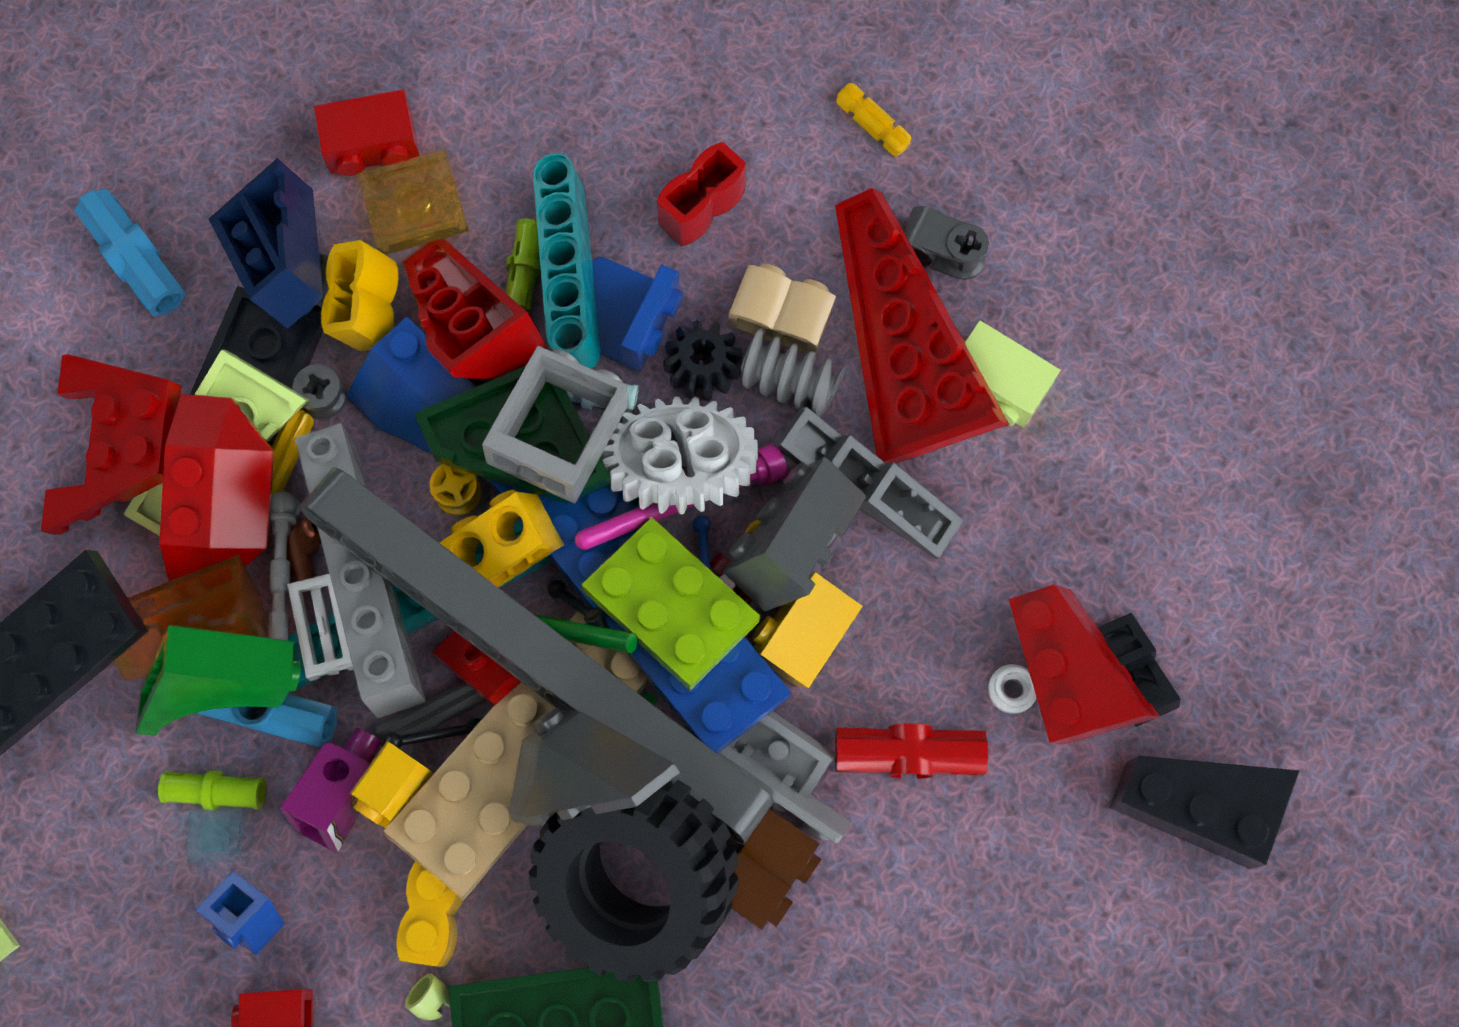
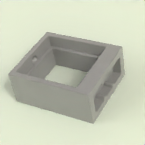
(535, 465)

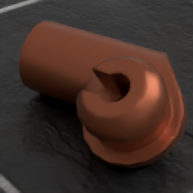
(301, 547)

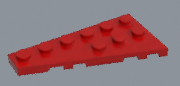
(912, 357)

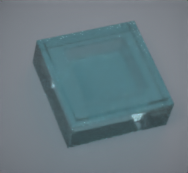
(215, 836)

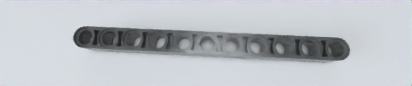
(524, 643)

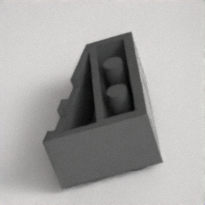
(794, 534)

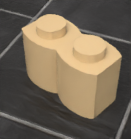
(781, 307)

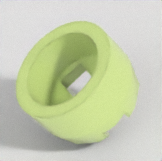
(427, 998)

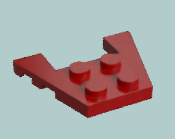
(125, 441)

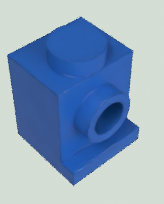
(241, 914)

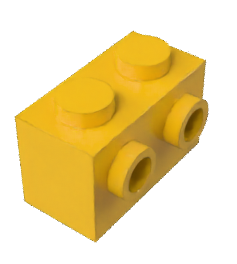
(806, 632)

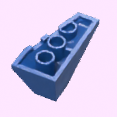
(401, 380)

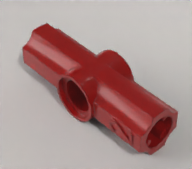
(911, 751)

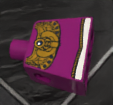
(320, 804)

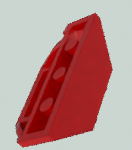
(214, 486)

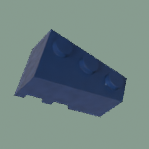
(274, 242)

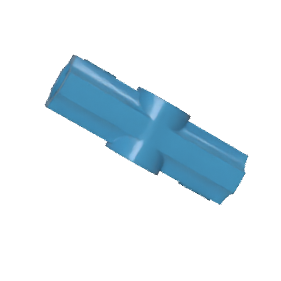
(129, 252)
(295, 720)

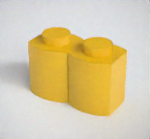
(359, 294)
(389, 784)
(429, 926)

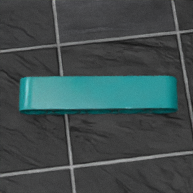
(560, 243)

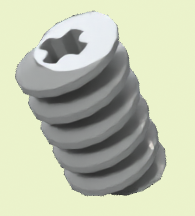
(790, 375)

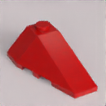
(467, 317)

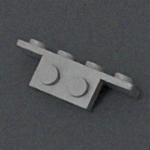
(788, 769)

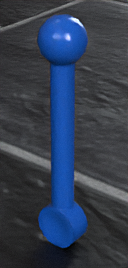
(702, 525)

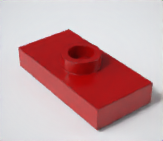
(475, 668)

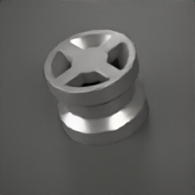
(325, 401)

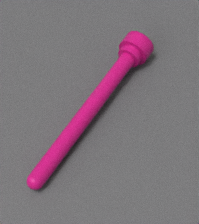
(769, 470)

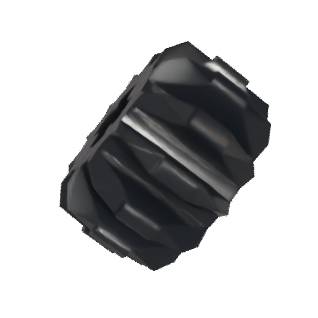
(705, 342)

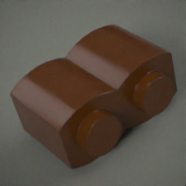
(768, 868)

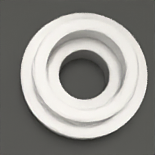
(996, 689)

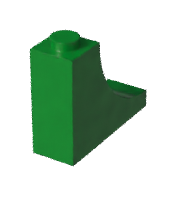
(213, 671)

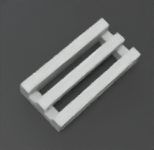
(331, 665)

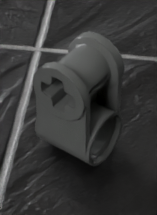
(941, 240)

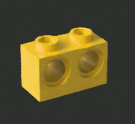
(504, 553)

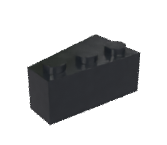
(1208, 804)

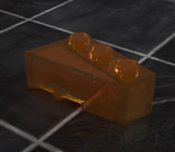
(208, 599)

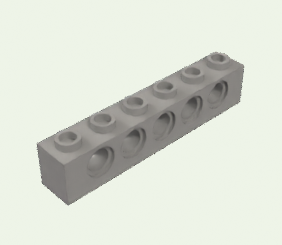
(364, 598)

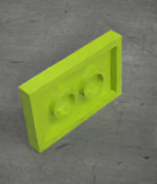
(671, 603)

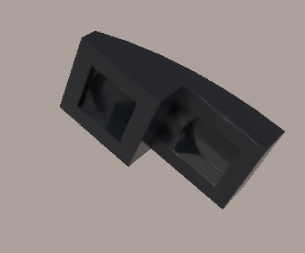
(1138, 656)

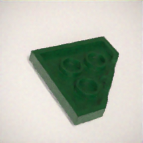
(461, 423)

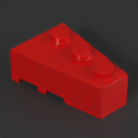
(1073, 669)

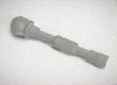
(282, 515)

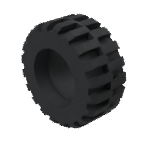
(605, 924)

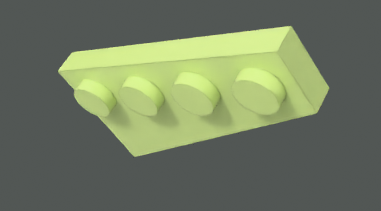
(259, 396)

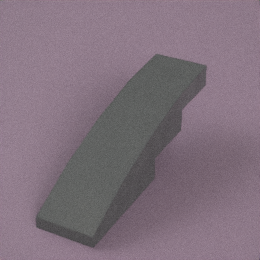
(890, 492)

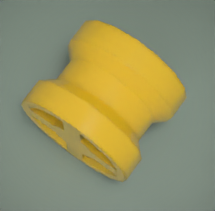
(452, 481)

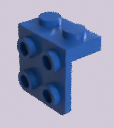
(633, 310)

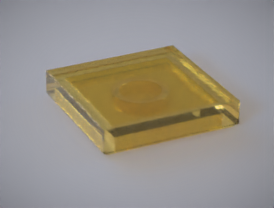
(412, 202)

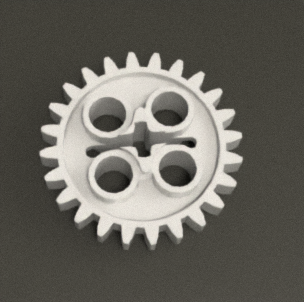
(710, 443)

